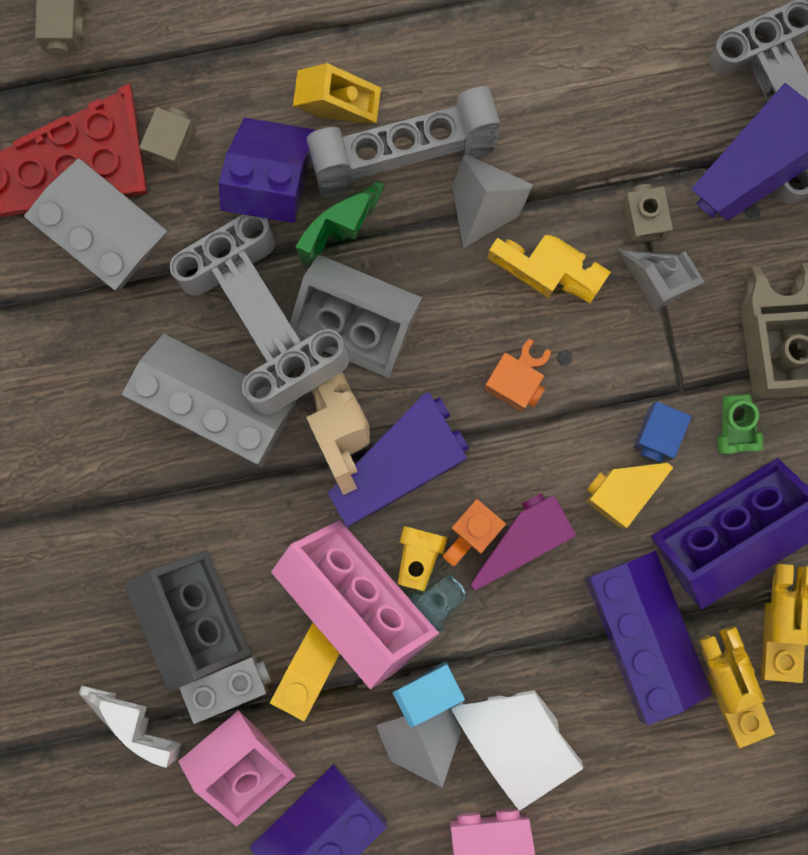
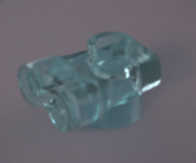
(433, 607)

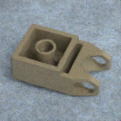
(773, 333)

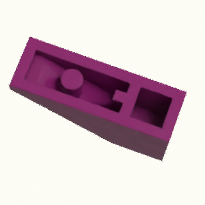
(529, 536)

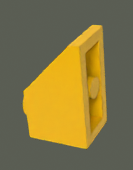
(336, 94)
(625, 491)

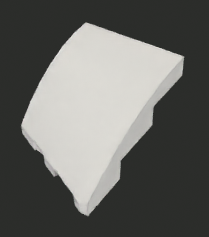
(130, 725)
(519, 744)

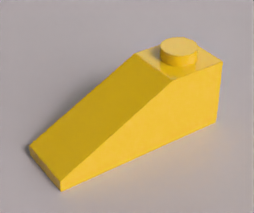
(306, 674)

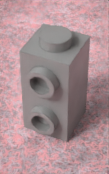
(226, 688)

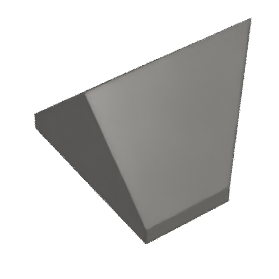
(486, 198)
(662, 275)
(423, 748)

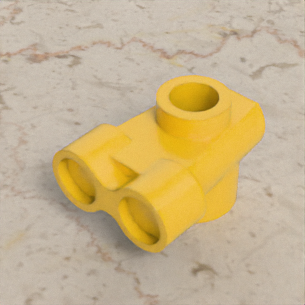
(419, 547)

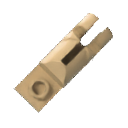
(339, 428)

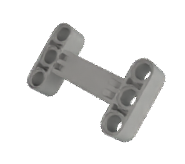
(770, 63)
(471, 125)
(259, 312)

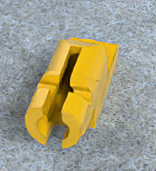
(548, 266)
(786, 626)
(736, 688)

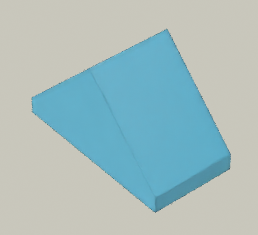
(428, 695)

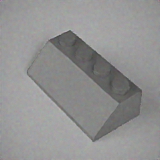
(204, 399)

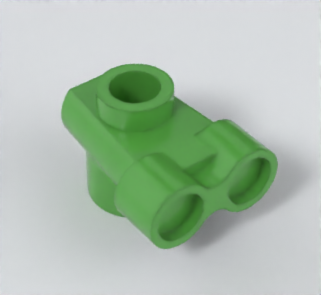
(742, 432)

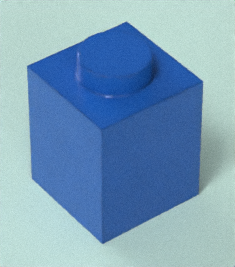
(661, 433)

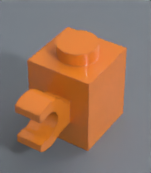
(516, 380)
(474, 530)

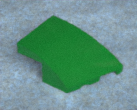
(338, 222)

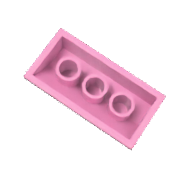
(354, 602)

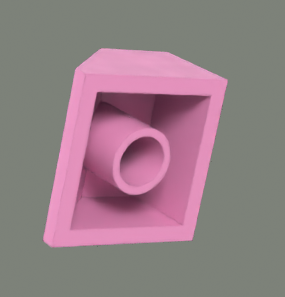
(236, 769)
(498, 835)

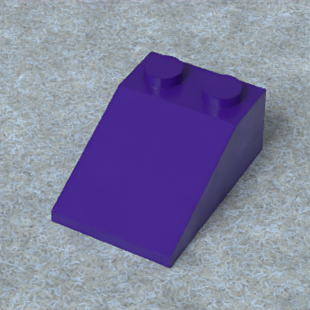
(265, 170)

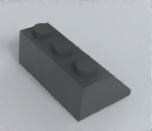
(187, 619)

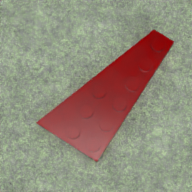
(100, 135)

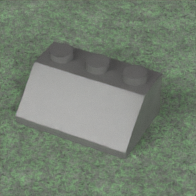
(96, 224)
(361, 308)

